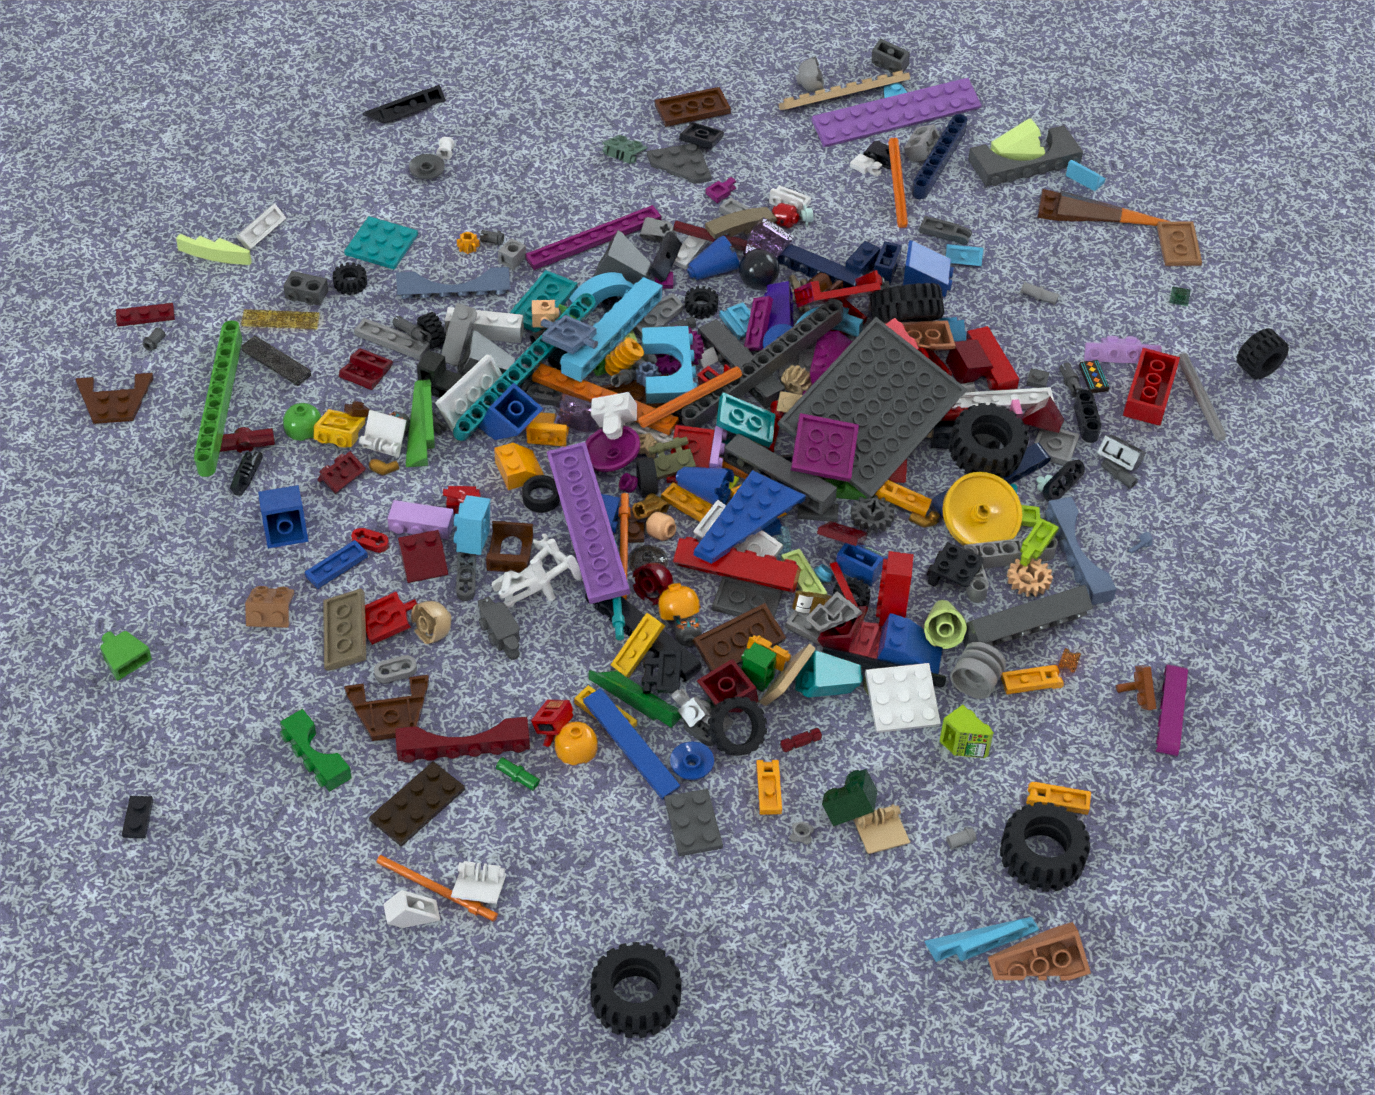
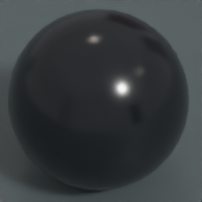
(758, 269)

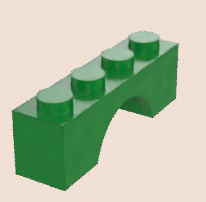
(329, 768)

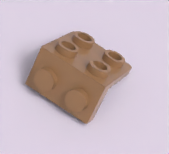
(268, 607)

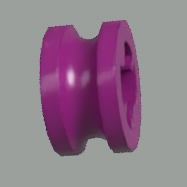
(628, 483)

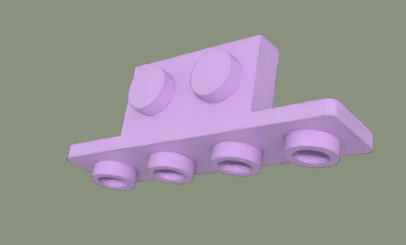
(1117, 350)

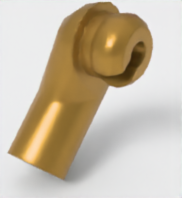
(383, 468)
(926, 521)

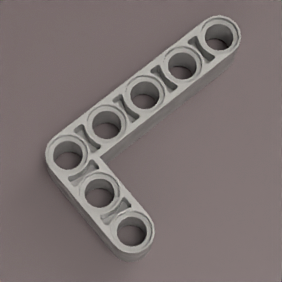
(997, 555)

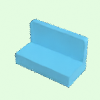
(1084, 175)
(964, 254)

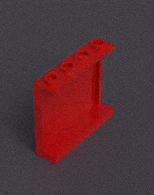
(810, 293)

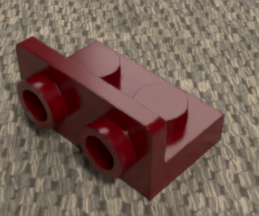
(342, 472)

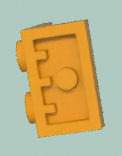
(546, 432)

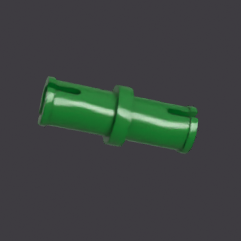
(517, 773)

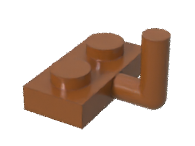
(1144, 684)

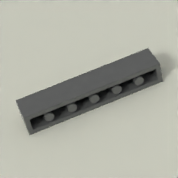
(734, 354)
(751, 456)

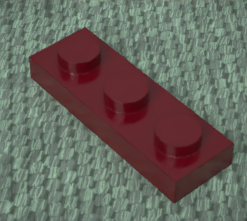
(145, 314)

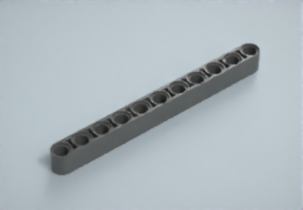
(767, 361)

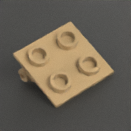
(881, 829)

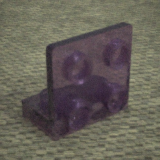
(768, 237)

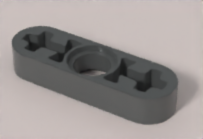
(471, 581)

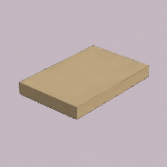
(788, 674)

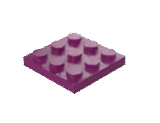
(824, 447)

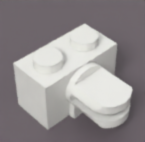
(613, 412)

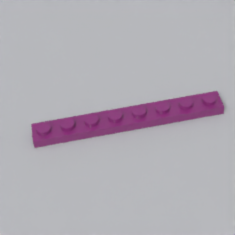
(589, 238)

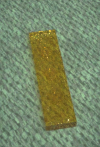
(280, 319)

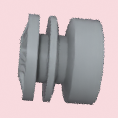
(978, 670)

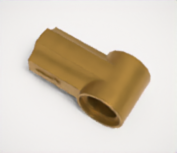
(649, 506)

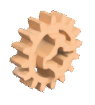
(1030, 579)

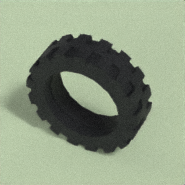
(757, 721)

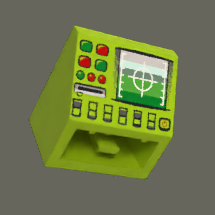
(966, 734)

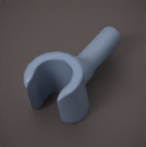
(1146, 541)

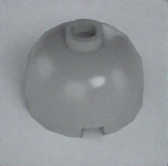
(810, 75)

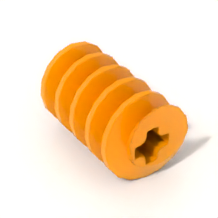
(623, 356)

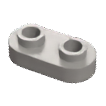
(395, 669)

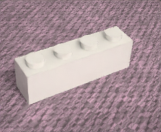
(495, 325)

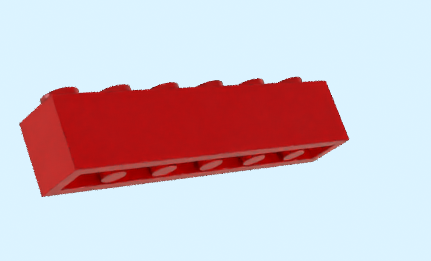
(741, 566)

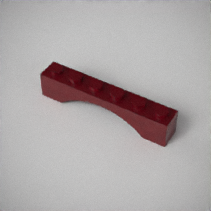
(417, 744)

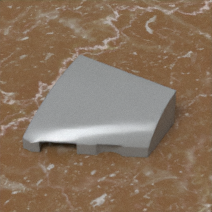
(834, 612)

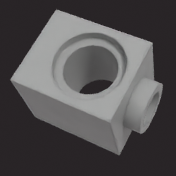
(511, 253)

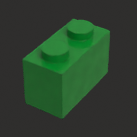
(759, 665)

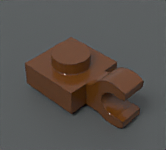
(635, 530)

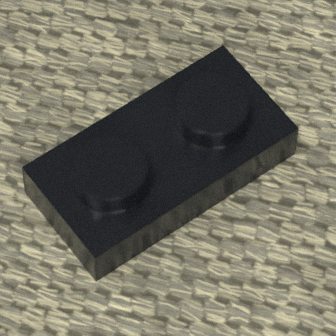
(137, 817)

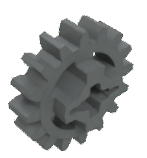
(862, 514)

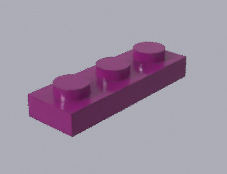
(758, 323)

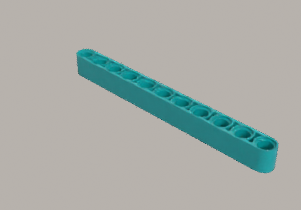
(518, 371)

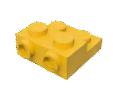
(338, 428)

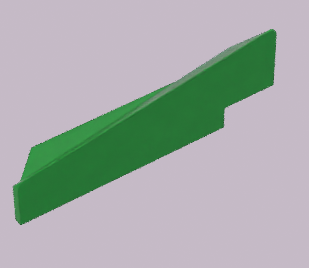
(633, 695)

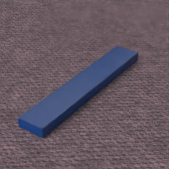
(631, 743)

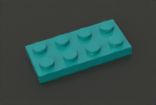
(547, 287)

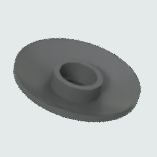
(426, 166)

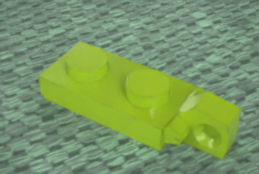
(1037, 541)

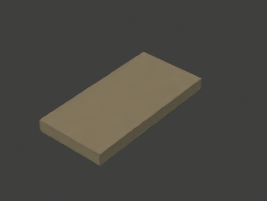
(344, 629)

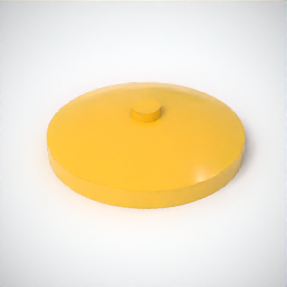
(982, 509)

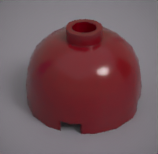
(651, 578)

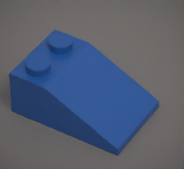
(906, 644)

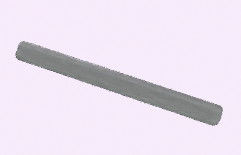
(1202, 397)

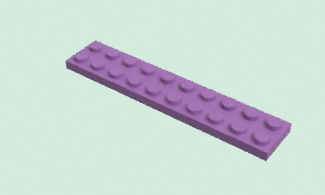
(896, 112)
(588, 523)

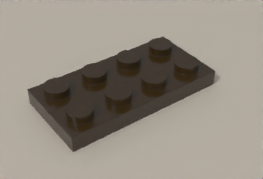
(416, 803)

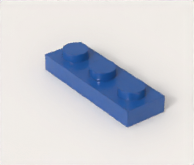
(336, 564)

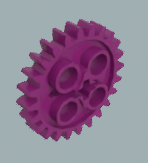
(668, 365)

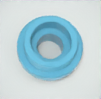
(823, 573)

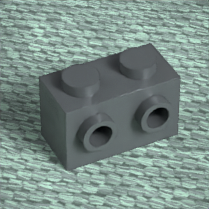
(890, 56)

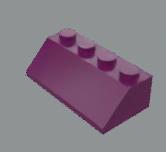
(827, 350)

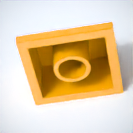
(516, 464)

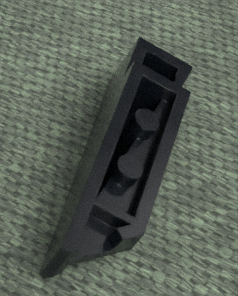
(406, 105)

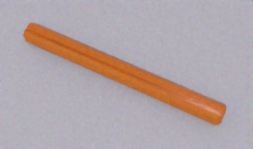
(898, 185)
(689, 397)

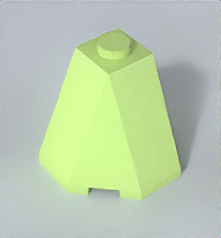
(1020, 142)

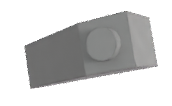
(458, 333)

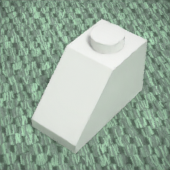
(410, 909)

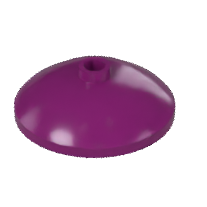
(612, 454)

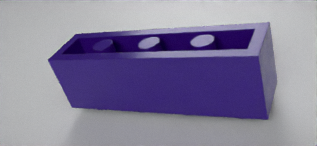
(782, 306)

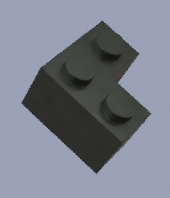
(433, 368)

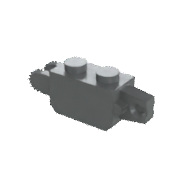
(500, 625)

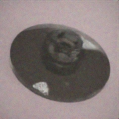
(638, 556)

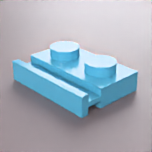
(736, 319)

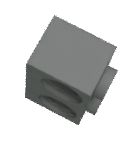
(921, 142)

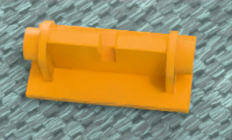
(782, 655)

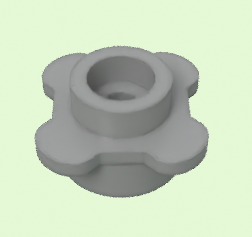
(801, 827)

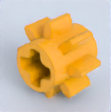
(468, 242)

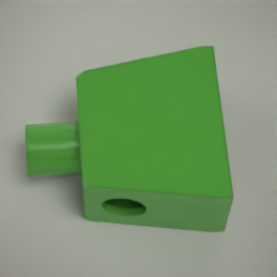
(124, 653)

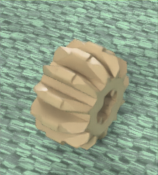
(796, 379)

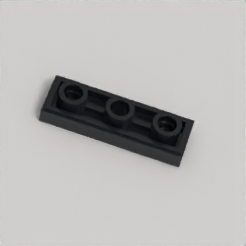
(665, 256)

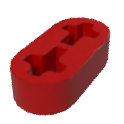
(370, 539)

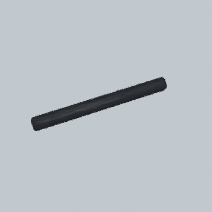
(871, 663)

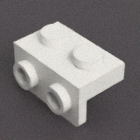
(790, 197)

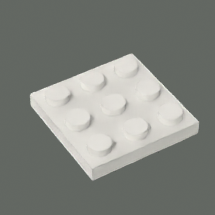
(902, 698)

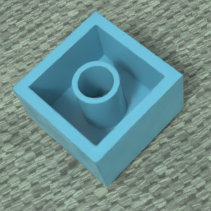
(472, 525)

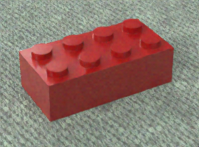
(1151, 386)

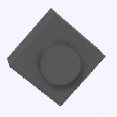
(1037, 378)

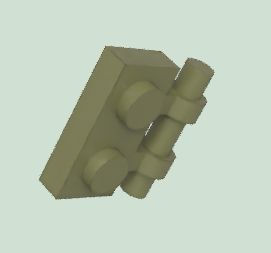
(669, 464)

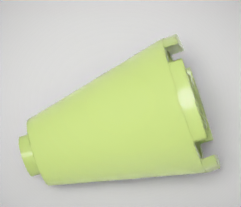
(945, 625)

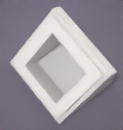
(708, 358)

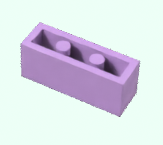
(420, 518)

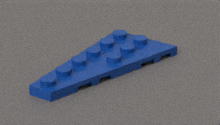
(747, 513)

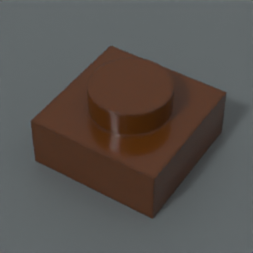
(356, 409)

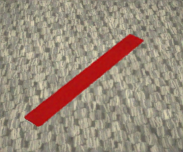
(842, 582)

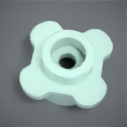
(806, 215)

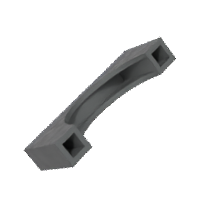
(997, 169)

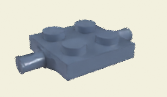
(569, 334)

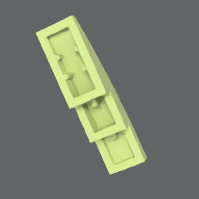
(215, 251)

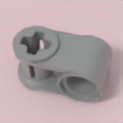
(656, 229)

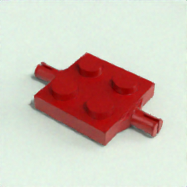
(387, 617)

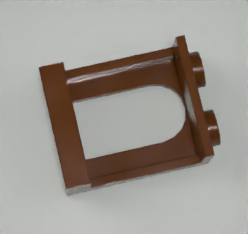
(509, 562)

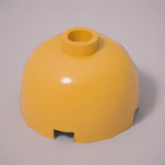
(678, 601)
(576, 743)

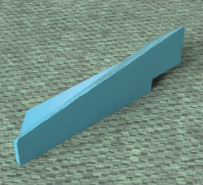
(980, 940)

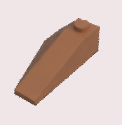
(931, 335)
(1043, 955)

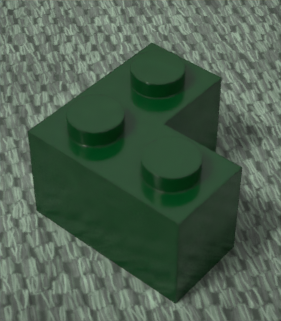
(852, 800)

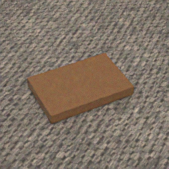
(1179, 243)

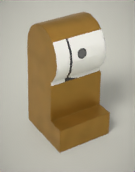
(808, 601)

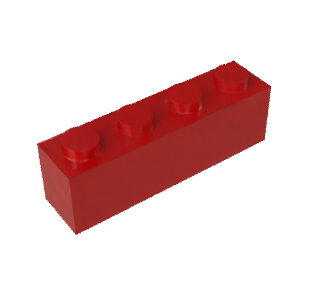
(1002, 375)

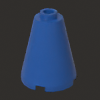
(714, 260)
(706, 483)

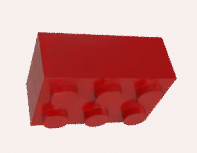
(894, 585)

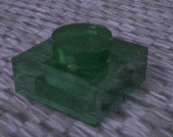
(1180, 296)

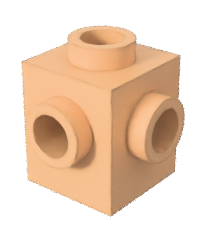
(543, 309)

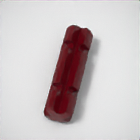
(801, 739)

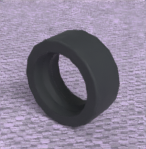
(646, 476)
(536, 505)

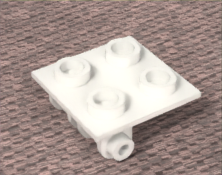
(383, 433)
(478, 883)

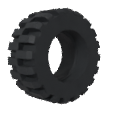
(908, 303)
(991, 421)
(1037, 869)
(635, 1017)

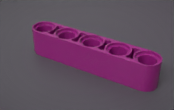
(1172, 711)

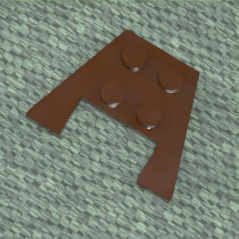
(114, 404)
(385, 715)

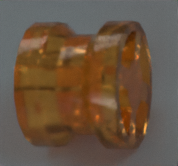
(1069, 660)

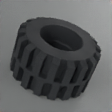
(1262, 353)

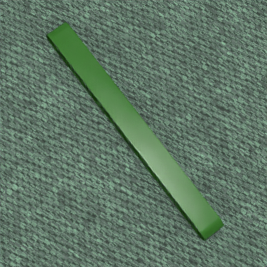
(218, 399)

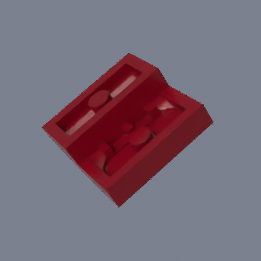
(365, 369)

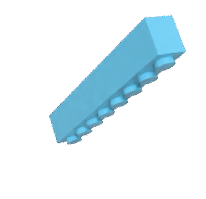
(613, 328)

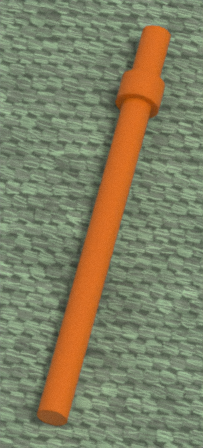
(624, 513)
(473, 907)

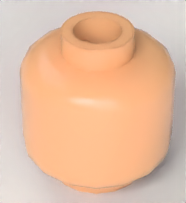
(660, 526)

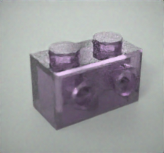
(576, 416)

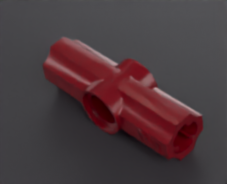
(246, 439)

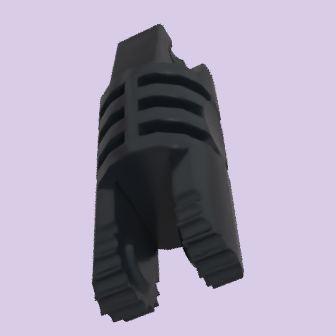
(245, 472)

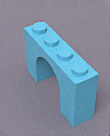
(675, 342)

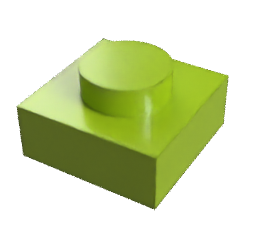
(1030, 515)

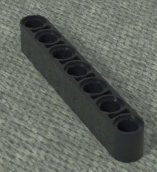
(664, 641)

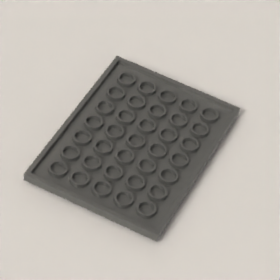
(887, 392)

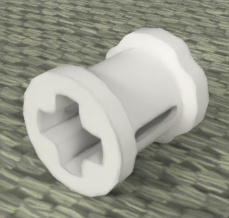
(446, 145)

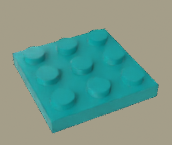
(381, 242)

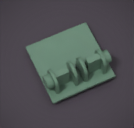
(623, 148)

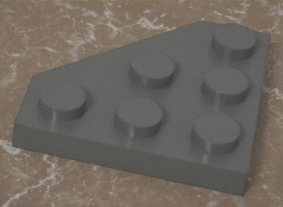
(681, 161)

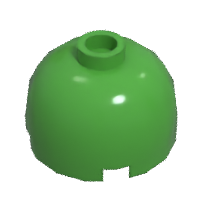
(300, 421)

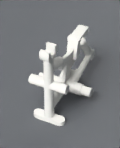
(535, 575)

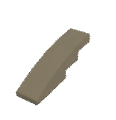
(738, 222)

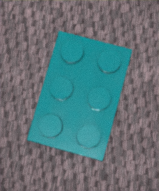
(745, 419)

